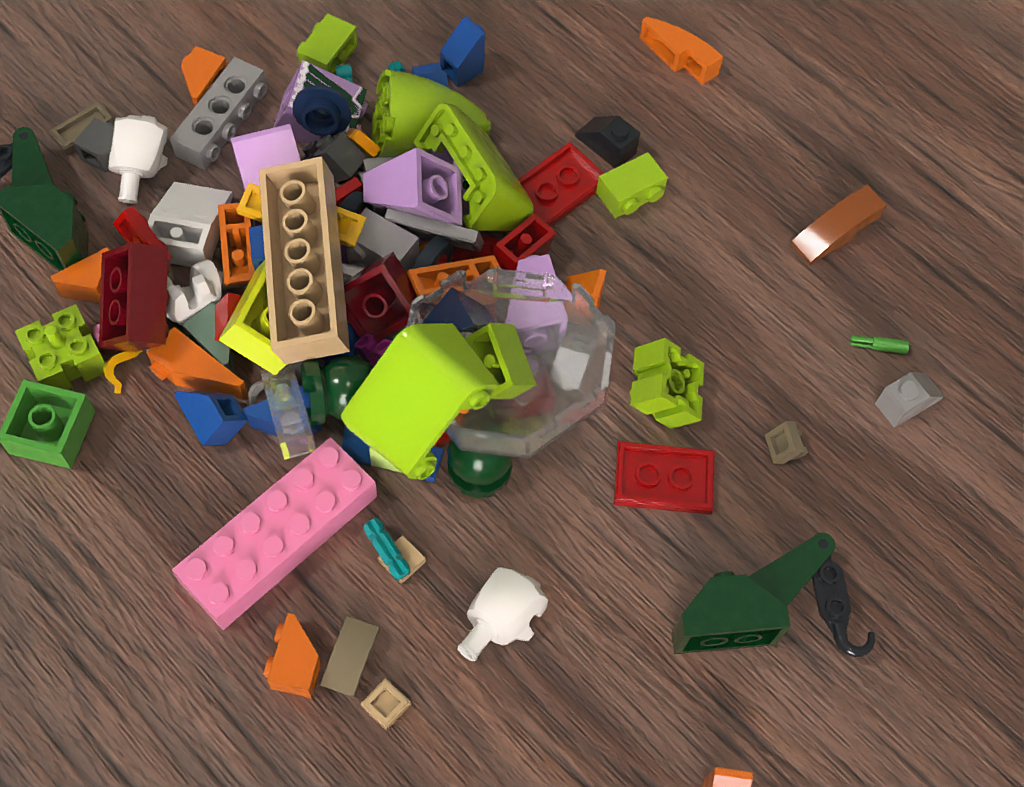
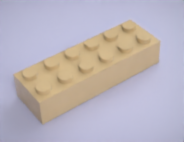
(303, 261)

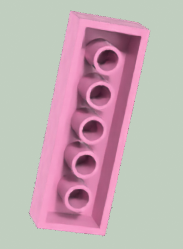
(275, 533)

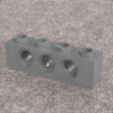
(219, 113)

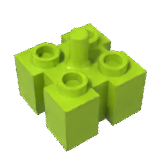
(61, 349)
(667, 383)

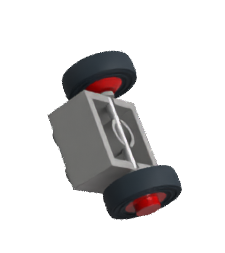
(382, 237)

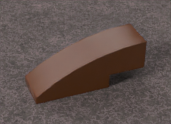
(839, 224)

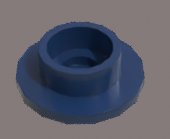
(322, 110)

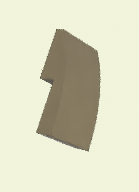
(350, 656)

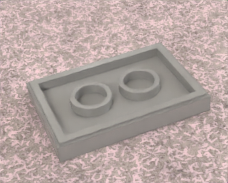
(430, 228)

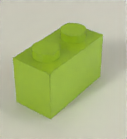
(329, 44)
(631, 185)
(504, 357)

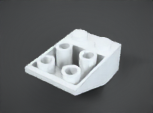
(189, 222)

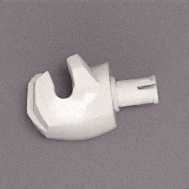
(136, 152)
(204, 288)
(503, 611)

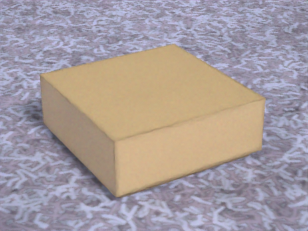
(411, 555)
(385, 704)

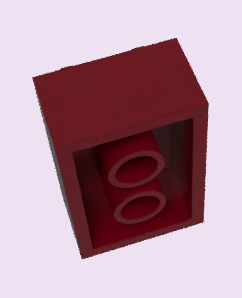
(134, 297)

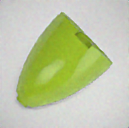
(407, 105)

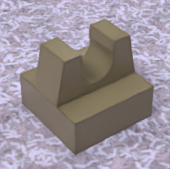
(785, 443)

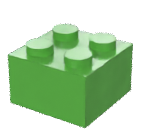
(46, 424)

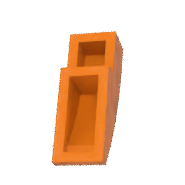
(681, 49)

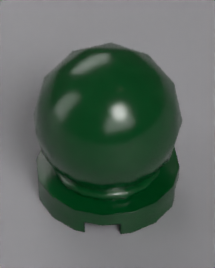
(332, 385)
(477, 473)

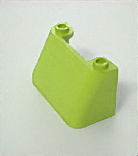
(494, 192)
(417, 394)

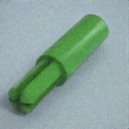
(881, 344)

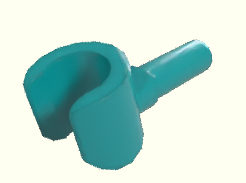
(345, 72)

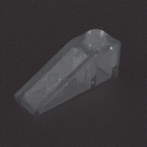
(288, 412)

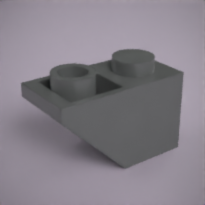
(95, 144)
(338, 152)

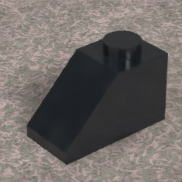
(610, 139)

